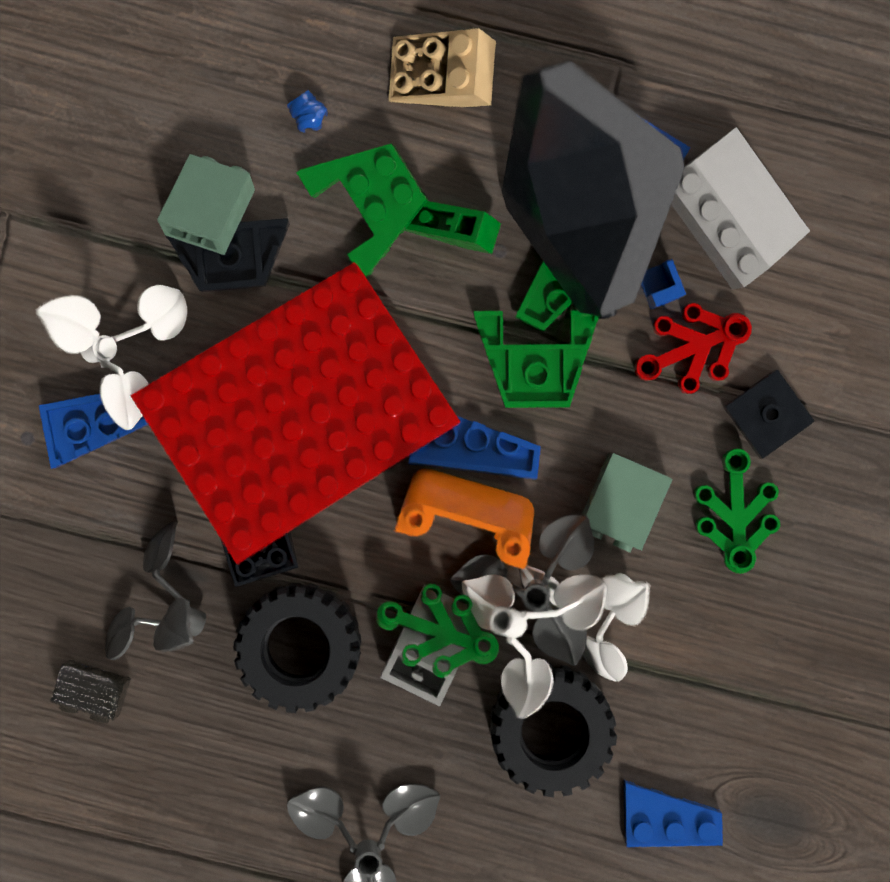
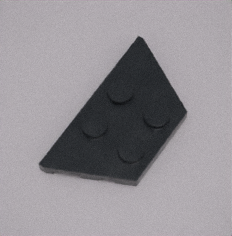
(246, 261)

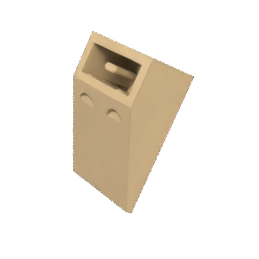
(443, 68)

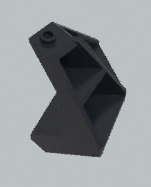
(588, 185)

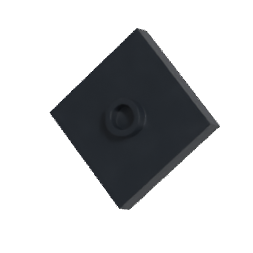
(769, 414)

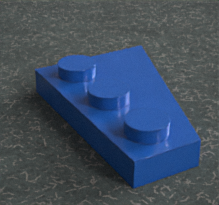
(667, 821)

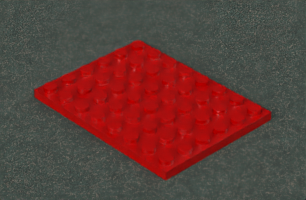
(295, 411)

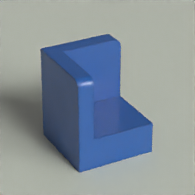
(662, 284)

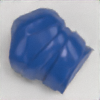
(307, 111)

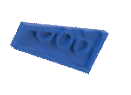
(78, 428)

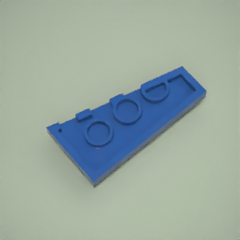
(480, 450)

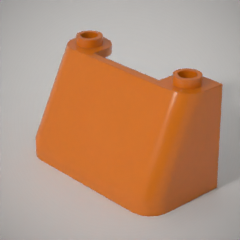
(473, 504)

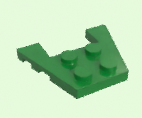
(381, 191)
(536, 372)

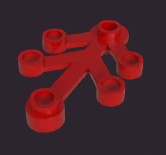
(698, 345)

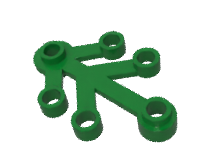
(738, 516)
(442, 632)

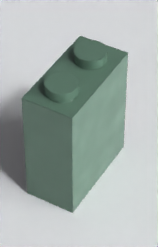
(206, 203)
(625, 501)

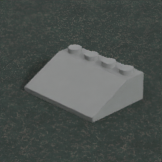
(737, 210)

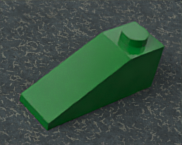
(456, 226)

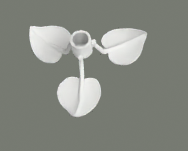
(72, 328)
(626, 601)
(530, 681)

